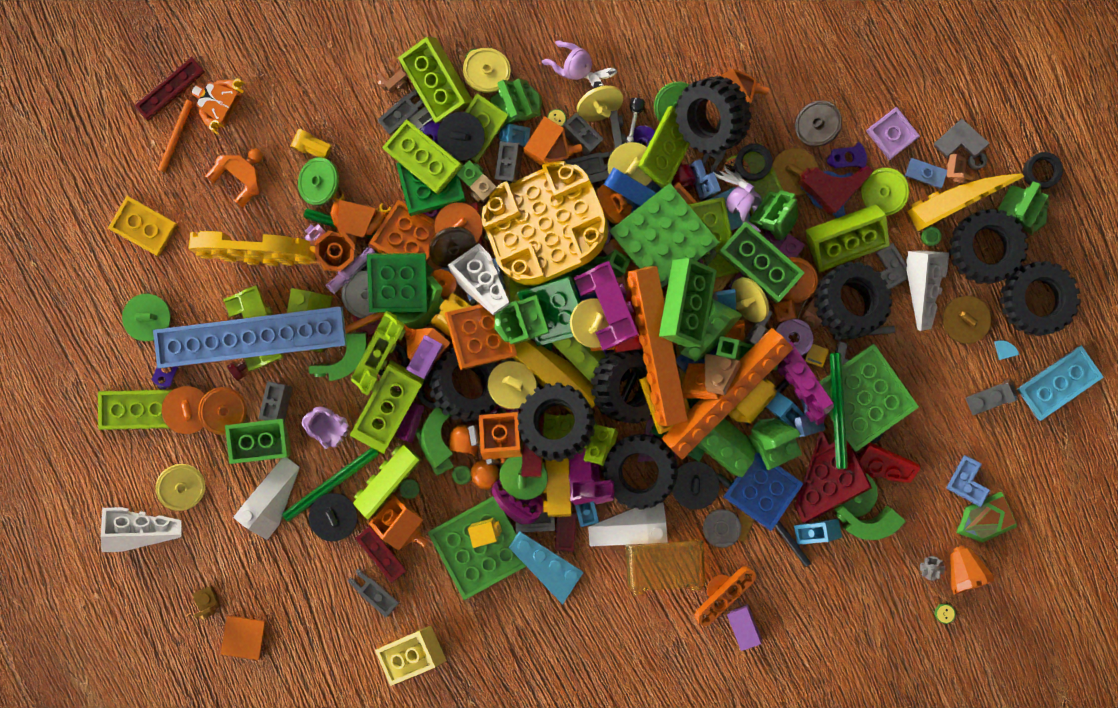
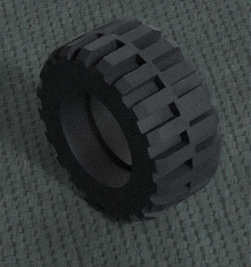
(732, 109)
(1010, 235)
(871, 288)
(1063, 290)
(607, 383)
(450, 399)
(538, 404)
(666, 465)

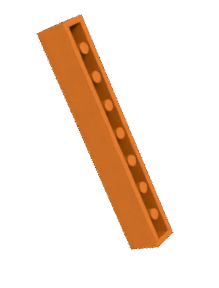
(658, 352)
(710, 412)

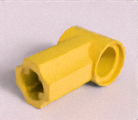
(308, 143)

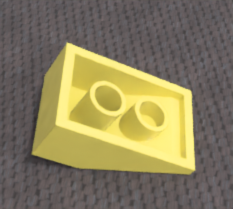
(410, 655)

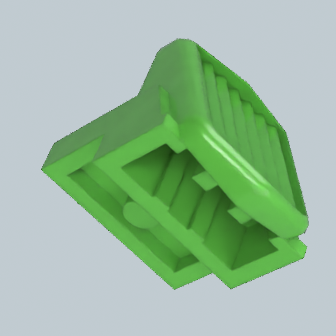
(517, 100)
(1027, 206)
(776, 213)
(521, 321)
(775, 442)

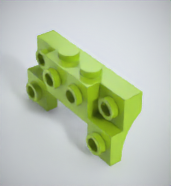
(250, 305)
(375, 355)
(604, 438)

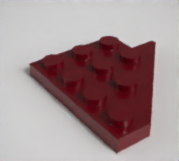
(826, 485)

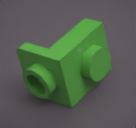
(470, 173)

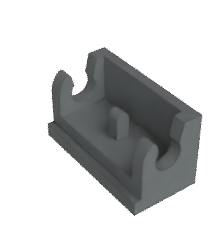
(580, 132)
(509, 162)
(275, 401)
(544, 523)

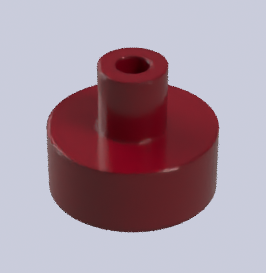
(236, 370)

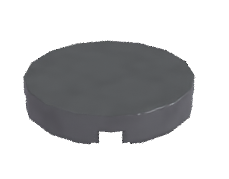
(721, 528)

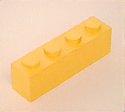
(557, 489)
(484, 532)

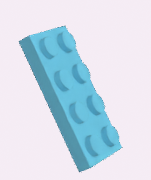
(1060, 383)

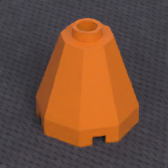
(334, 251)
(967, 570)

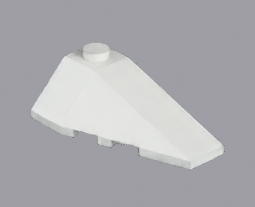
(924, 277)
(479, 278)
(266, 504)
(631, 528)
(130, 530)

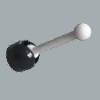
(636, 106)

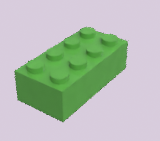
(761, 262)
(687, 303)

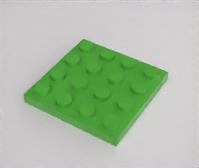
(663, 232)
(872, 397)
(480, 566)

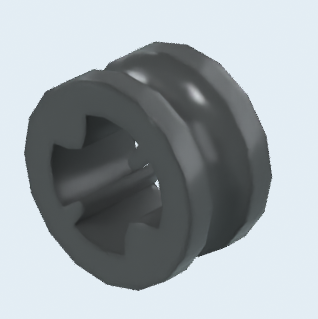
(971, 162)

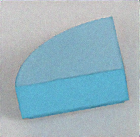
(1005, 349)

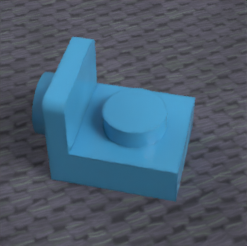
(515, 134)

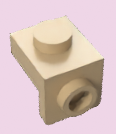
(482, 189)

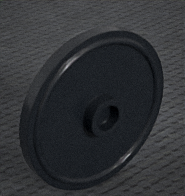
(461, 135)
(696, 485)
(333, 517)

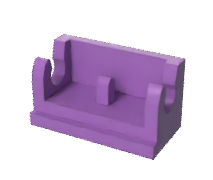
(425, 357)
(744, 627)

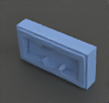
(926, 173)

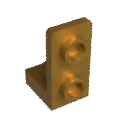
(206, 602)

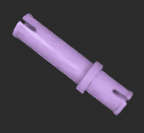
(345, 275)

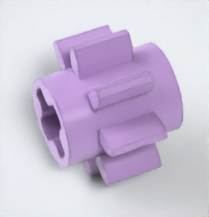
(314, 233)

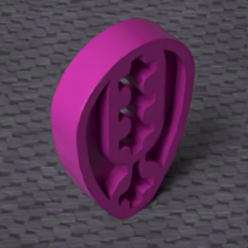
(515, 509)

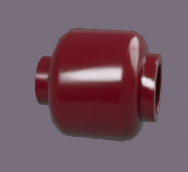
(685, 177)

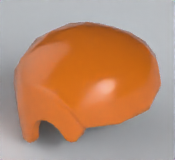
(484, 475)

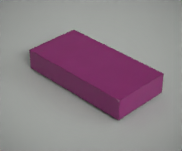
(410, 422)

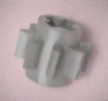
(932, 568)

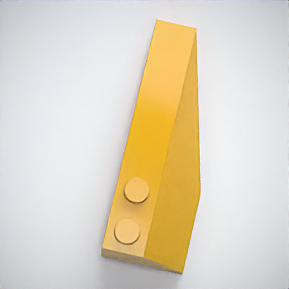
(955, 199)
(552, 369)

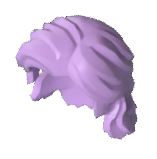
(325, 426)

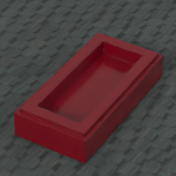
(566, 533)

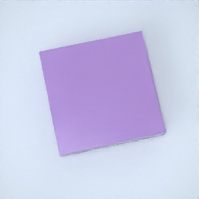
(892, 133)

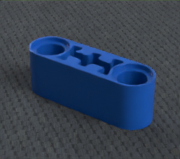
(628, 187)

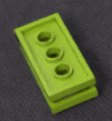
(378, 434)

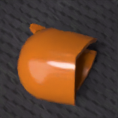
(460, 441)

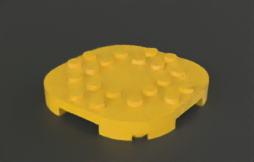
(545, 223)
(271, 251)

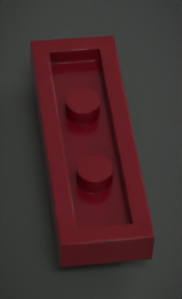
(380, 554)

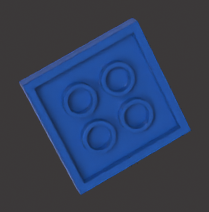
(763, 492)

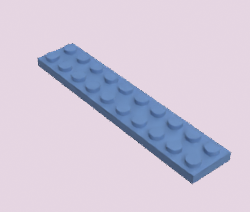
(250, 337)

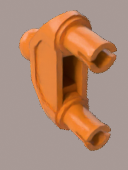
(240, 169)

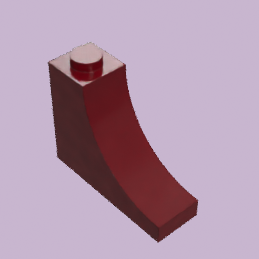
(831, 191)

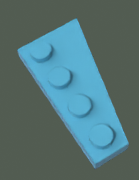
(552, 570)

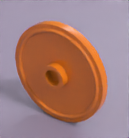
(613, 204)
(459, 216)
(805, 285)
(221, 408)
(181, 410)

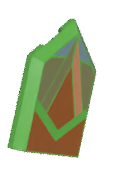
(987, 521)

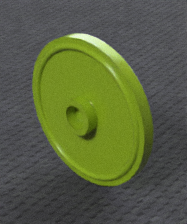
(886, 189)

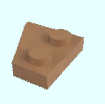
(719, 373)

